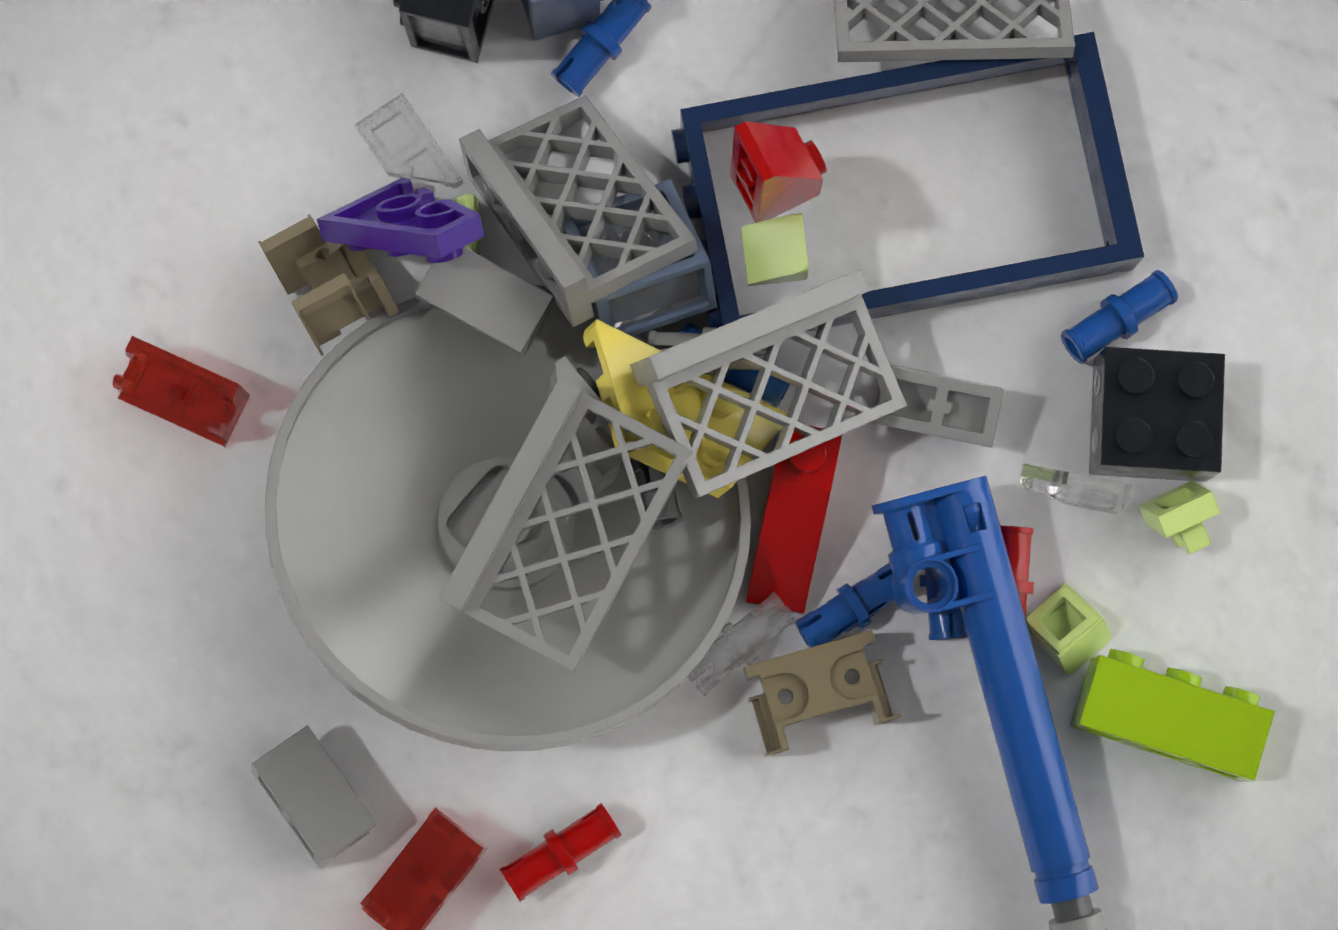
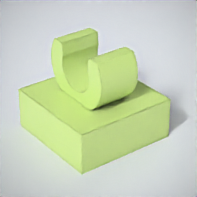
(1181, 515)

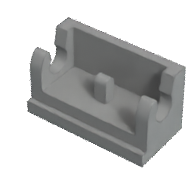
(487, 299)
(945, 407)
(313, 796)

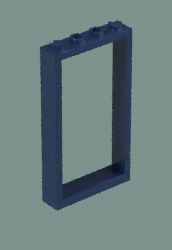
(1099, 142)

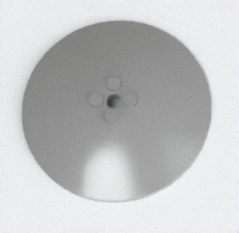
(384, 488)

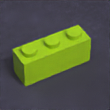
(1173, 715)

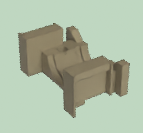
(340, 280)
(816, 686)

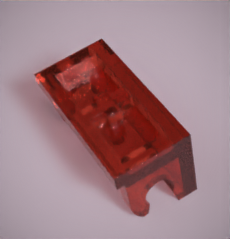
(180, 392)
(423, 875)

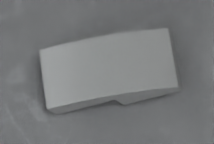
(590, 439)

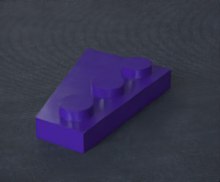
(403, 223)

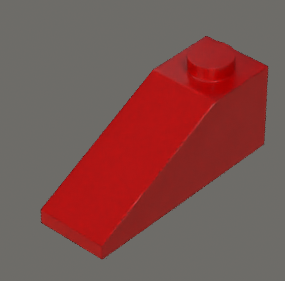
(774, 168)
(793, 525)

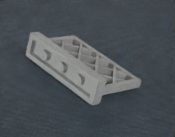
(954, 41)
(539, 236)
(751, 334)
(520, 495)

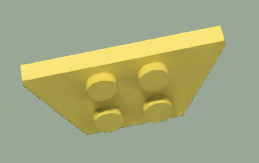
(621, 391)

